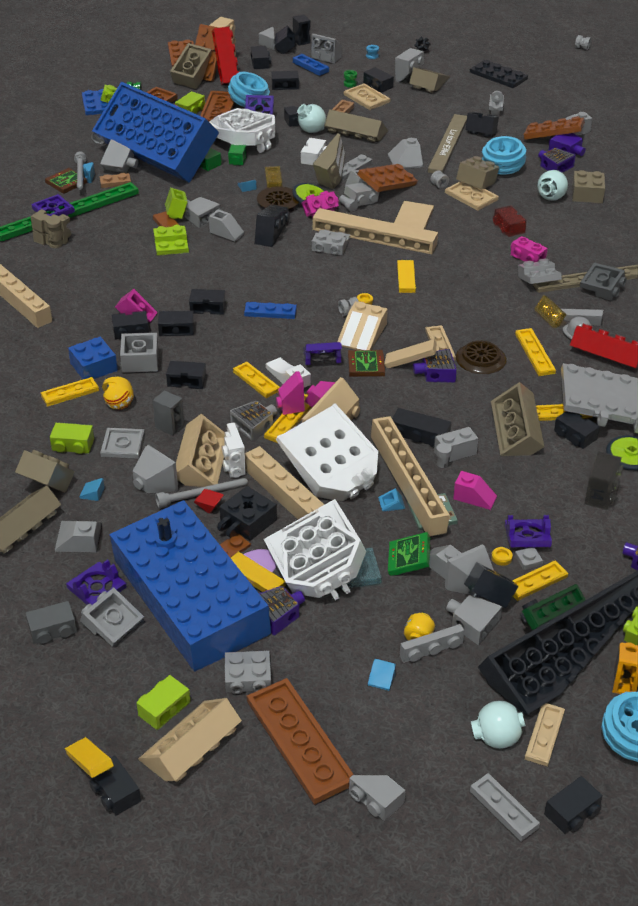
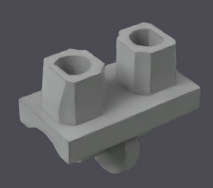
(496, 102)

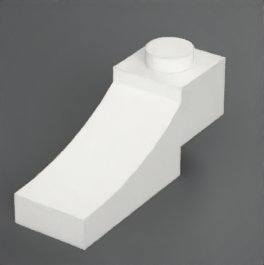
(283, 371)

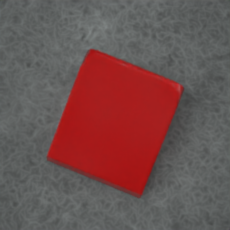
(208, 500)

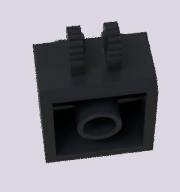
(247, 514)

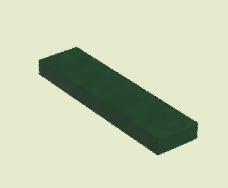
(553, 606)

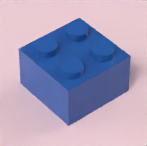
(92, 358)

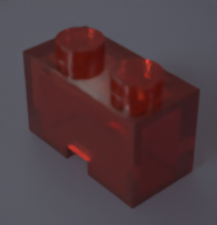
(508, 221)

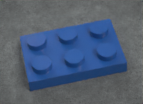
(93, 103)

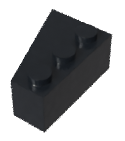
(270, 224)

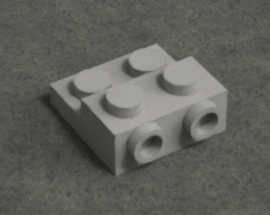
(330, 242)
(538, 271)
(111, 616)
(247, 671)

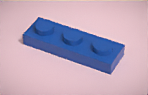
(311, 64)
(270, 310)

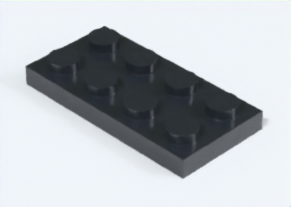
(499, 73)

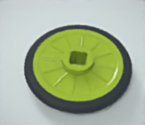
(303, 190)
(627, 448)

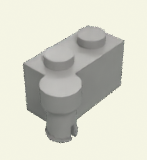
(358, 195)
(455, 446)

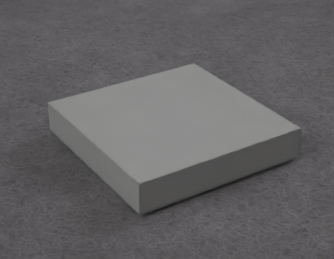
(122, 443)

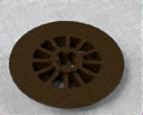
(277, 196)
(491, 361)

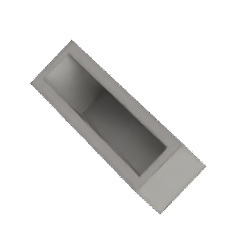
(593, 316)

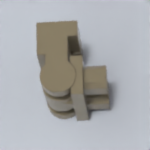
(50, 229)

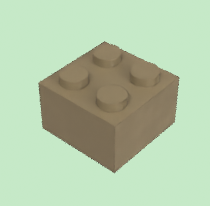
(477, 172)
(588, 186)
(45, 470)

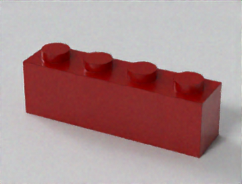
(225, 53)
(605, 345)

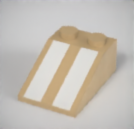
(363, 326)

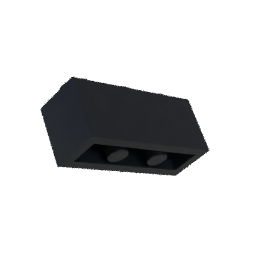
(420, 426)

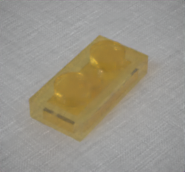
(273, 176)
(550, 311)

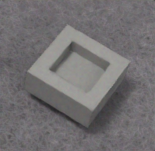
(528, 558)

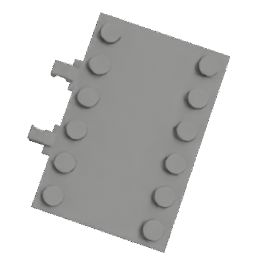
(600, 394)

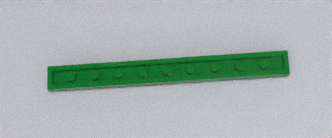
(81, 206)

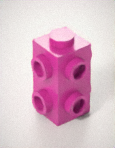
(324, 201)
(528, 250)

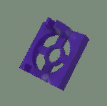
(269, 99)
(48, 205)
(322, 348)
(538, 539)
(103, 569)

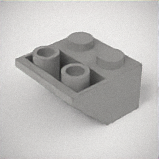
(325, 48)

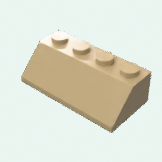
(341, 395)
(200, 453)
(191, 739)

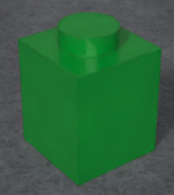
(237, 154)
(211, 160)

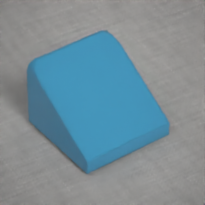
(89, 171)
(248, 185)
(93, 490)
(391, 501)
(382, 674)

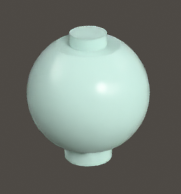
(311, 118)
(552, 185)
(498, 724)

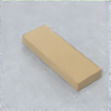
(440, 337)
(410, 354)
(544, 734)

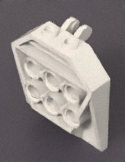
(246, 128)
(332, 446)
(318, 552)

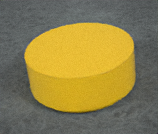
(366, 298)
(501, 556)

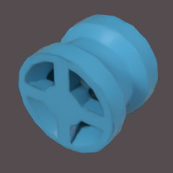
(372, 51)

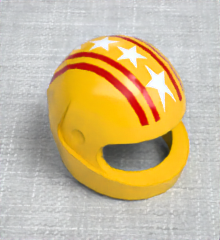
(119, 393)

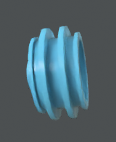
(247, 84)
(506, 153)
(622, 739)

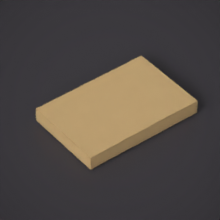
(367, 96)
(471, 195)
(414, 214)

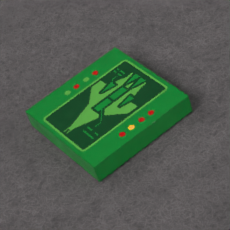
(409, 554)

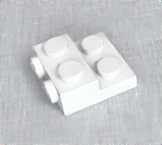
(233, 452)

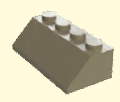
(355, 125)
(517, 422)
(25, 516)

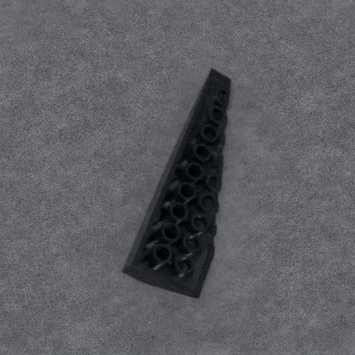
(551, 656)

